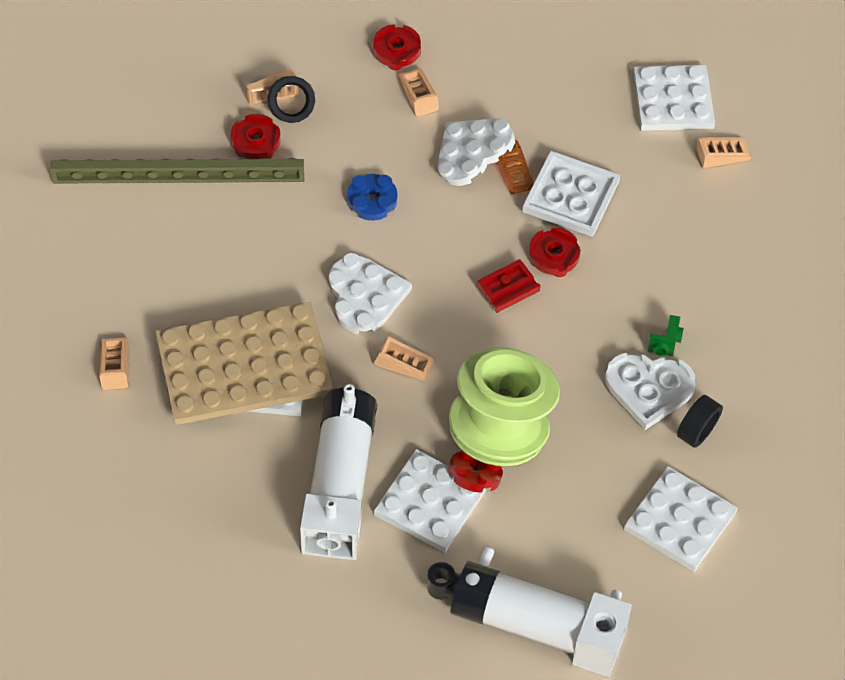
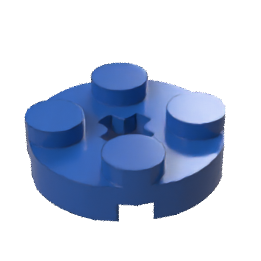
(372, 184)

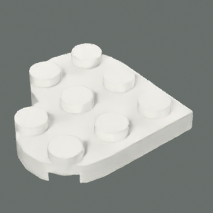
(471, 146)
(365, 293)
(649, 387)

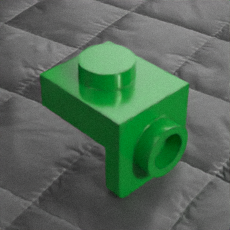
(665, 345)

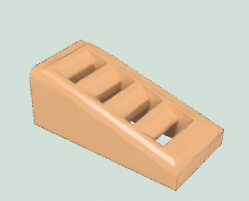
(264, 84)
(420, 93)
(717, 158)
(392, 363)
(114, 364)

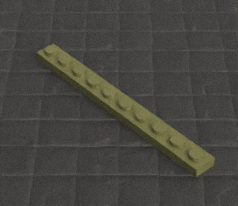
(177, 171)

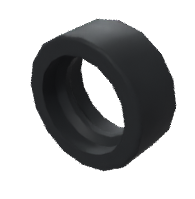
(309, 95)
(699, 421)

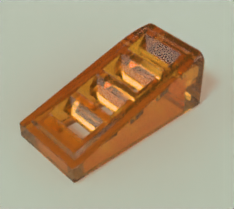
(515, 155)

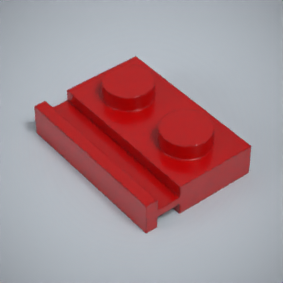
(508, 285)

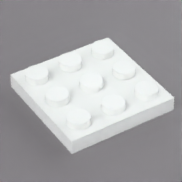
(673, 97)
(571, 193)
(427, 502)
(680, 519)

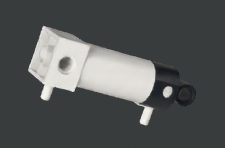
(492, 598)

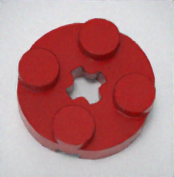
(397, 57)
(260, 148)
(550, 263)
(462, 467)

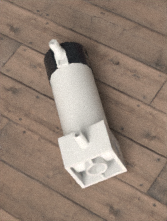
(334, 506)

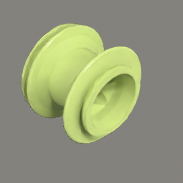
(503, 406)

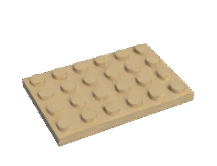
(243, 362)

